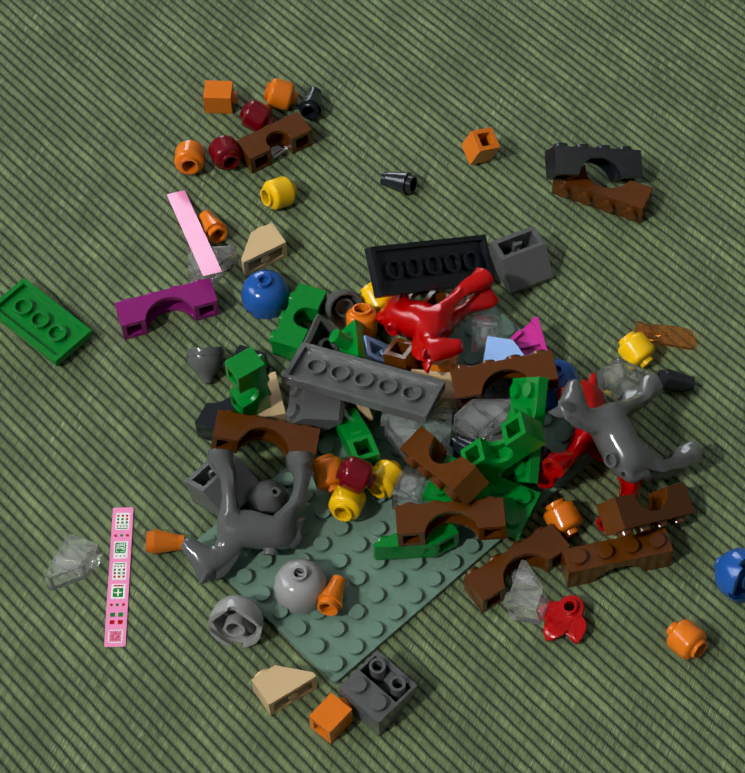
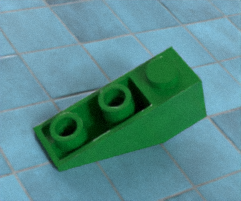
(357, 437)
(438, 542)

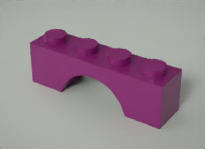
(194, 298)

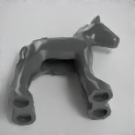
(617, 436)
(249, 528)

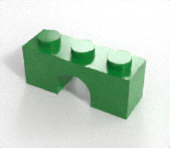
(302, 307)
(250, 380)
(520, 438)

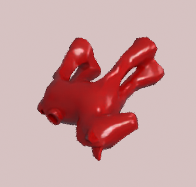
(432, 324)
(557, 464)

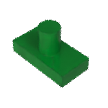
(350, 339)

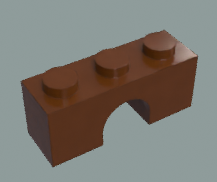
(289, 132)

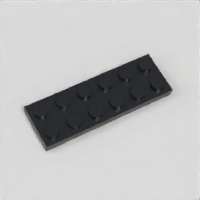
(426, 264)

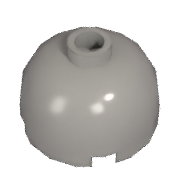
(299, 585)
(236, 620)

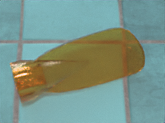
(667, 335)

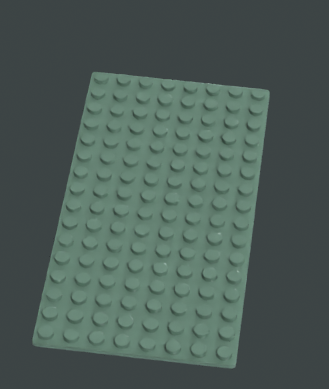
(377, 593)

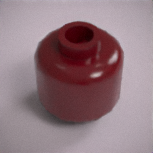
(256, 115)
(225, 152)
(355, 475)

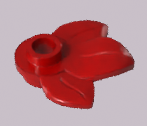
(563, 622)

